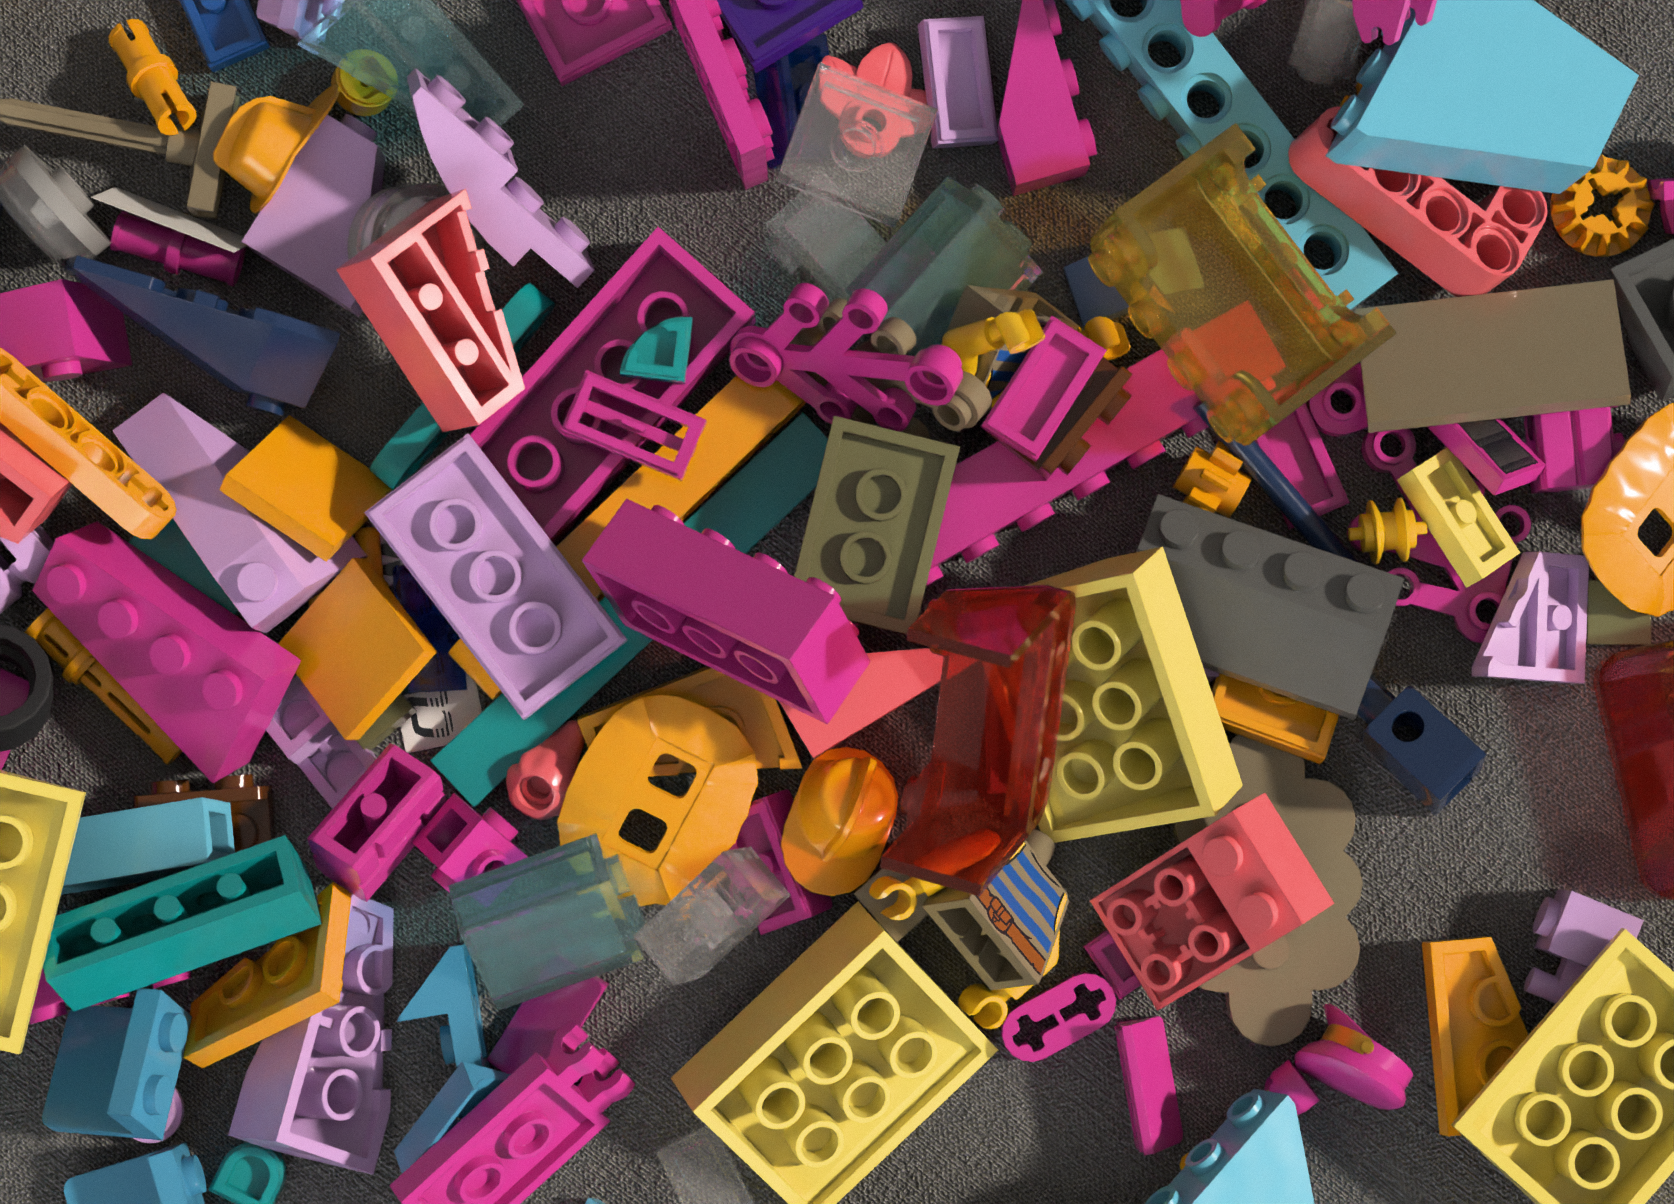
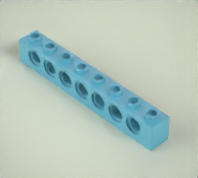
(1210, 68)

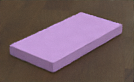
(496, 576)

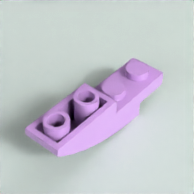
(481, 161)

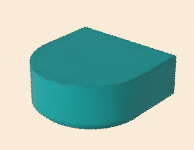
(250, 1175)

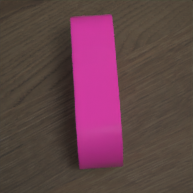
(1065, 1030)

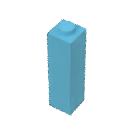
(148, 843)

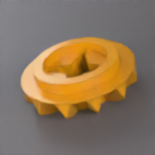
(1596, 234)

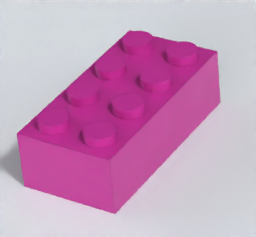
(728, 609)

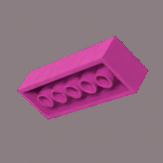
(524, 441)

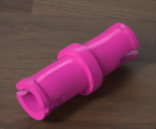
(175, 249)

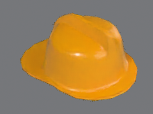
(265, 139)
(839, 821)

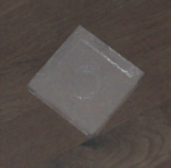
(856, 145)

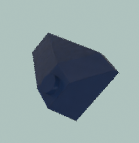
(247, 350)

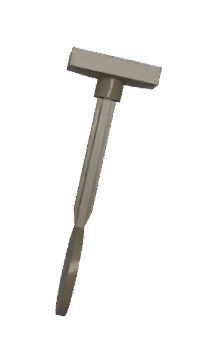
(187, 148)

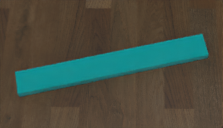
(739, 511)

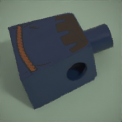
(1435, 763)

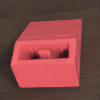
(1212, 901)

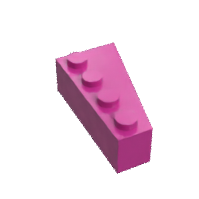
(62, 330)
(169, 646)

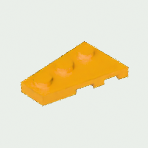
(276, 991)
(1470, 1020)

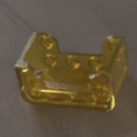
(1230, 292)

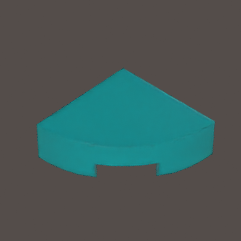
(660, 352)

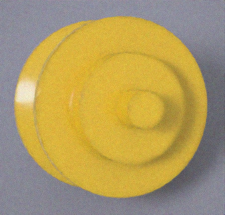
(1387, 531)

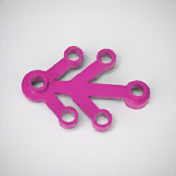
(765, 356)
(1459, 603)

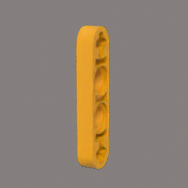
(81, 452)

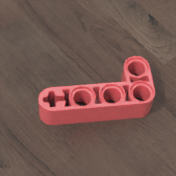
(1424, 217)

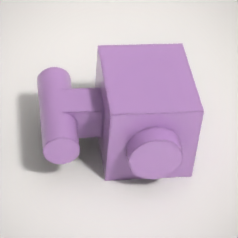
(1575, 932)

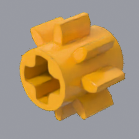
(1213, 480)

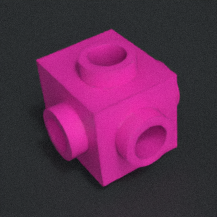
(466, 842)

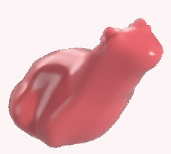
(545, 772)

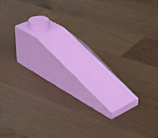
(321, 1081)

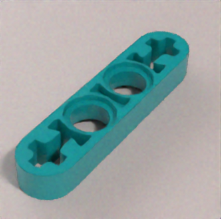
(421, 433)

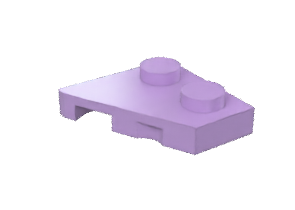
(1539, 622)

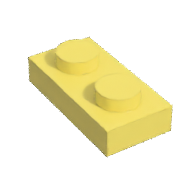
(1458, 516)

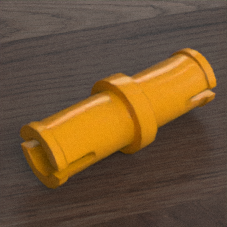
(152, 77)

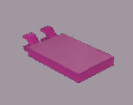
(520, 1128)

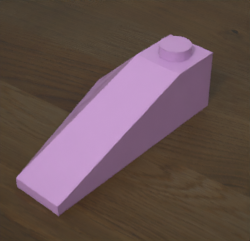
(249, 558)

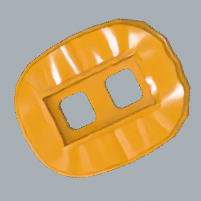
(1619, 502)
(615, 781)

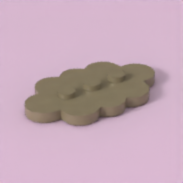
(1274, 987)

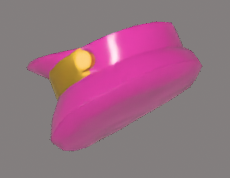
(1355, 1063)

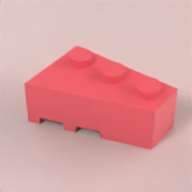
(436, 313)

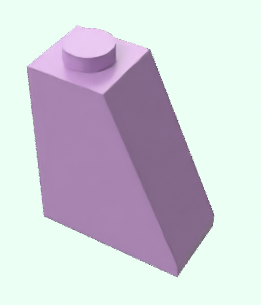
(313, 209)

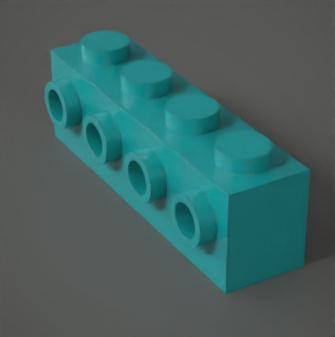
(180, 923)

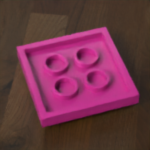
(725, 85)

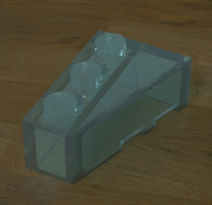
(390, 38)

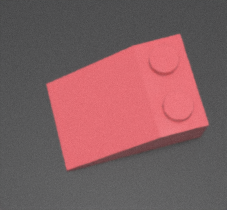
(884, 686)

